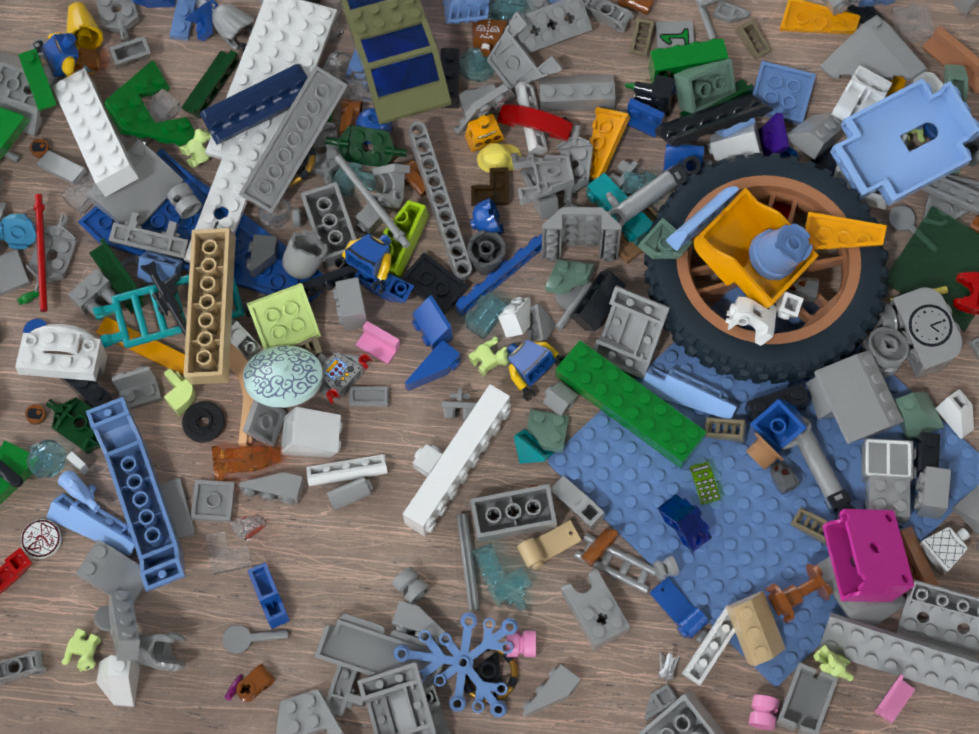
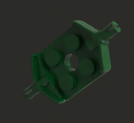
(352, 150)
(64, 423)

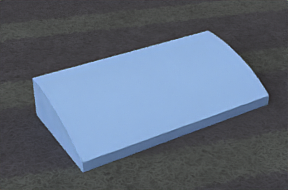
(701, 218)

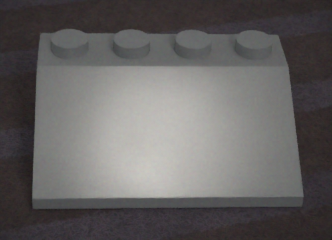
(142, 195)
(859, 397)
(684, 717)

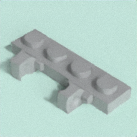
(134, 236)
(342, 693)

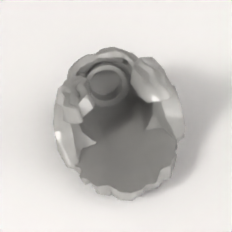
(157, 651)

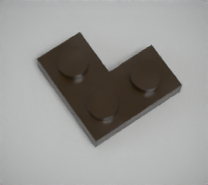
(497, 190)

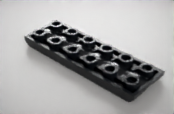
(712, 119)

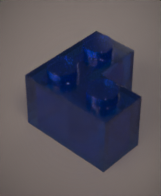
(685, 521)

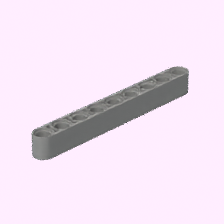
(435, 192)

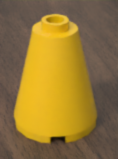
(83, 27)

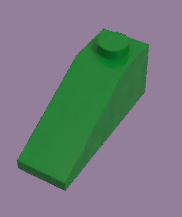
(37, 79)

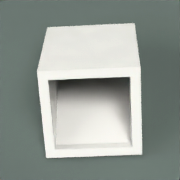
(311, 433)

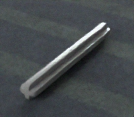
(468, 563)

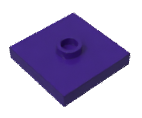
(774, 135)

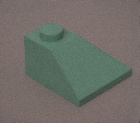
(918, 414)

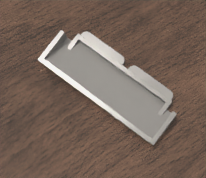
(367, 648)

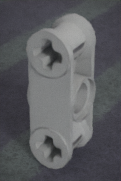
(616, 18)
(30, 665)

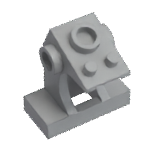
(393, 185)

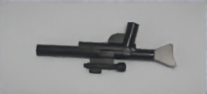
(168, 291)

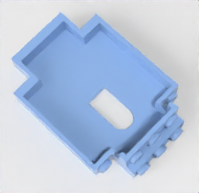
(877, 156)

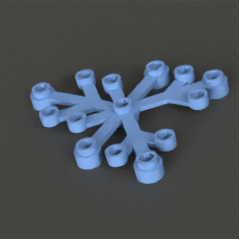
(438, 658)

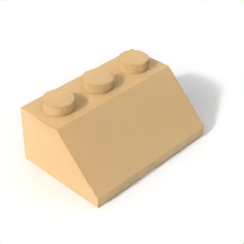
(756, 628)

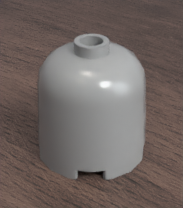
(303, 254)

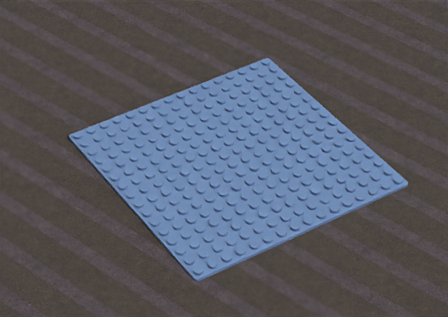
(752, 520)

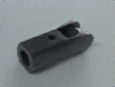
(10, 476)

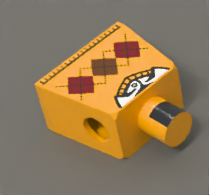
(483, 132)

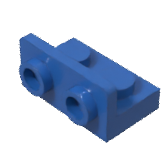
(644, 117)

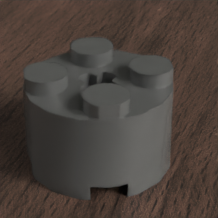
(490, 243)

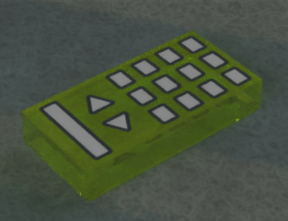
(704, 483)

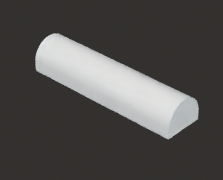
(535, 139)
(346, 470)
(710, 649)

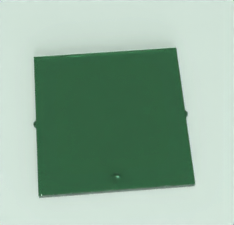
(935, 257)

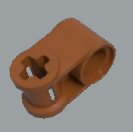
(256, 681)

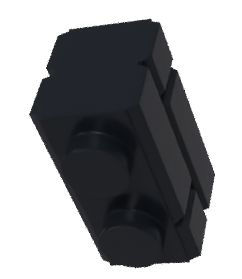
(927, 451)

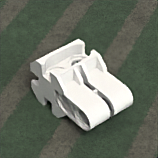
(862, 91)

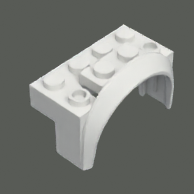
(63, 338)

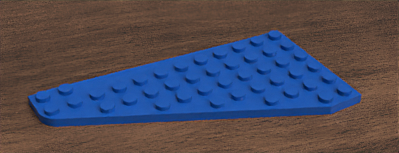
(269, 281)

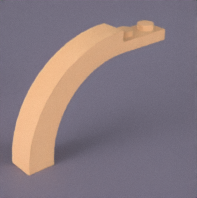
(237, 365)

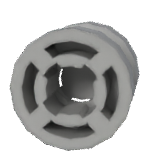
(665, 568)

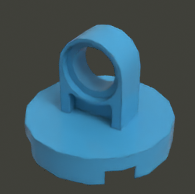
(17, 231)

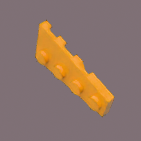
(816, 18)
(605, 137)
(840, 232)

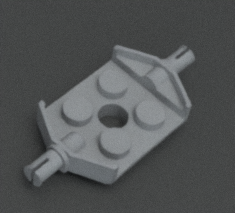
(118, 21)
(579, 152)
(325, 162)
(56, 240)

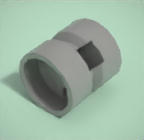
(184, 201)
(410, 585)

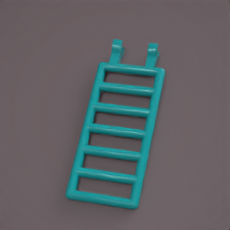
(115, 308)

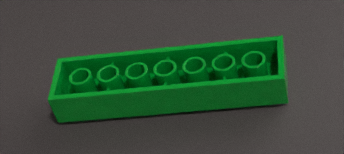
(630, 404)

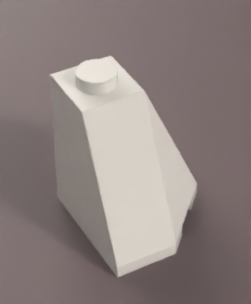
(741, 142)
(119, 680)

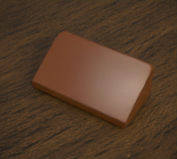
(599, 546)

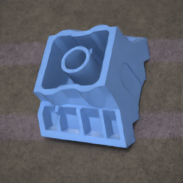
(465, 11)

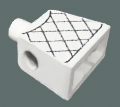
(945, 548)

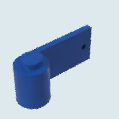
(679, 609)

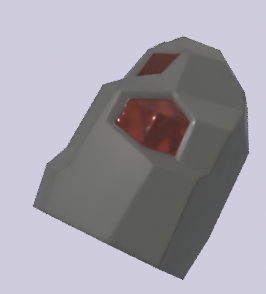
(805, 288)
(783, 478)

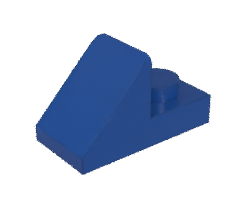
(203, 18)

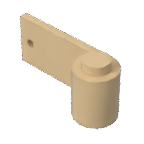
(547, 546)

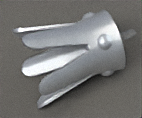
(667, 668)

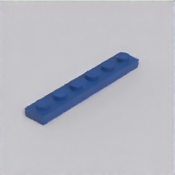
(496, 278)

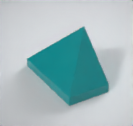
(529, 449)

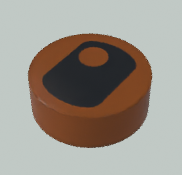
(39, 148)
(35, 414)

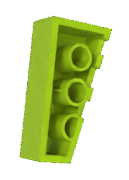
(411, 221)

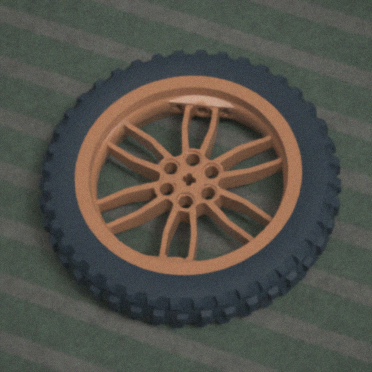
(829, 333)

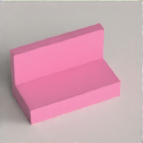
(378, 343)
(894, 699)

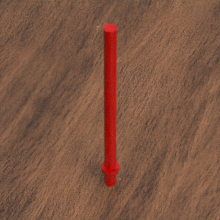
(39, 207)

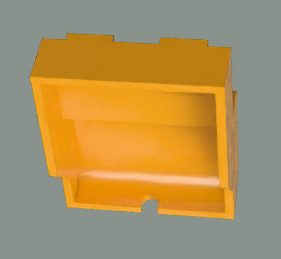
(727, 243)

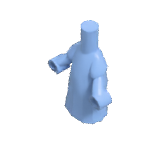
(77, 489)

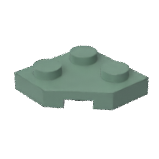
(655, 242)
(568, 275)
(548, 429)

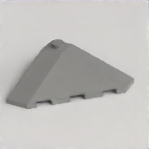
(876, 49)

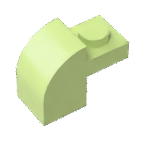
(182, 395)

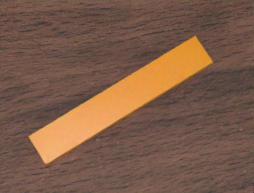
(152, 351)

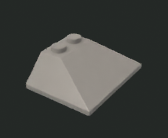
(631, 331)
(865, 612)
(397, 702)

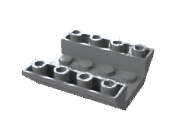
(13, 88)
(581, 227)
(945, 612)

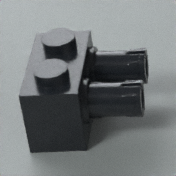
(658, 94)

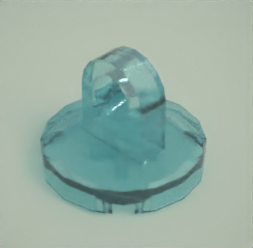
(474, 66)
(46, 458)

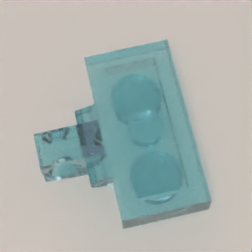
(511, 589)

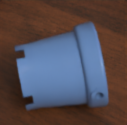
(779, 251)

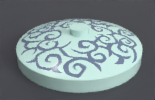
(282, 376)

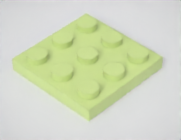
(284, 317)

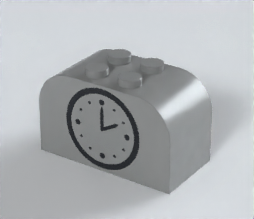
(928, 329)

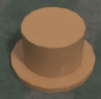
(763, 452)

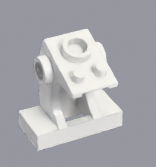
(749, 312)

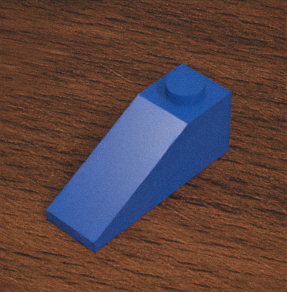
(436, 365)

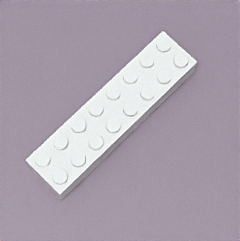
(95, 132)
(457, 460)

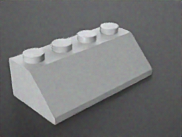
(576, 92)

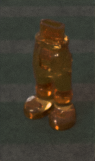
(254, 458)

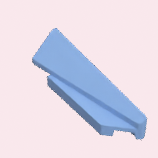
(688, 391)
(91, 524)

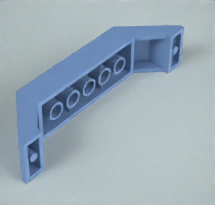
(139, 494)

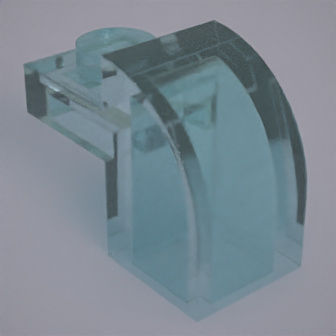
(633, 182)
(346, 186)
(488, 564)

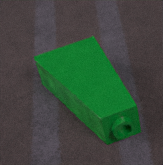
(11, 127)
(17, 460)

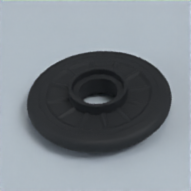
(208, 432)

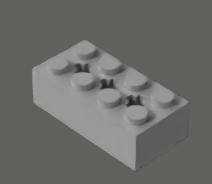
(560, 30)
(335, 214)
(523, 522)

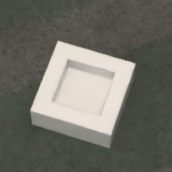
(77, 463)

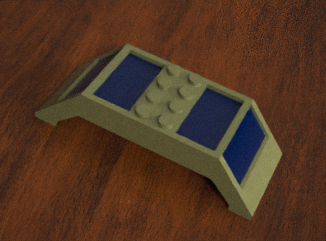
(397, 57)

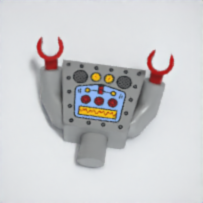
(340, 373)

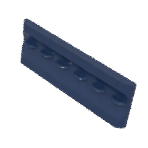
(254, 104)

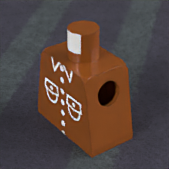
(486, 34)

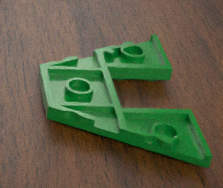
(132, 115)

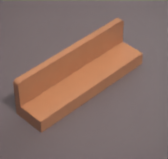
(949, 50)
(917, 560)

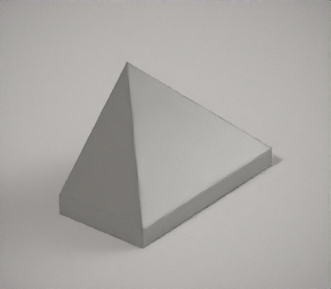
(540, 324)

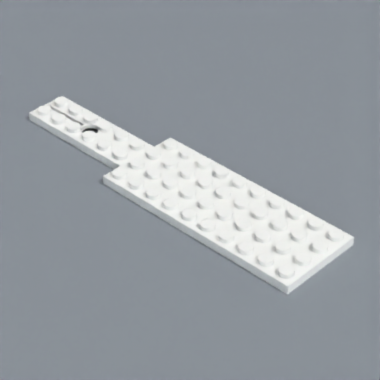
(282, 36)

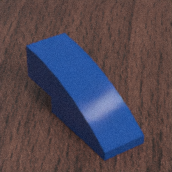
(268, 595)

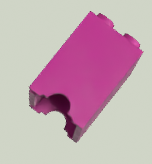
(878, 552)

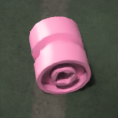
(522, 644)
(763, 712)

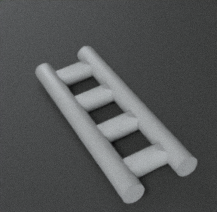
(621, 574)

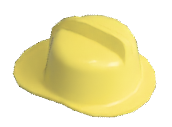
(496, 156)

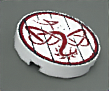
(41, 539)

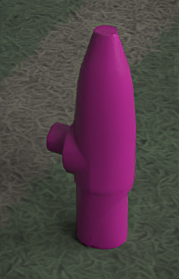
(232, 689)

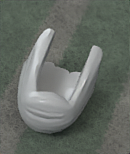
(229, 21)

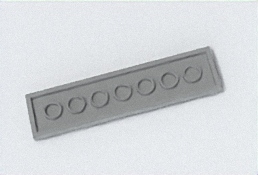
(293, 139)
(903, 656)

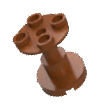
(788, 598)

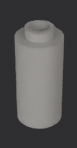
(349, 493)

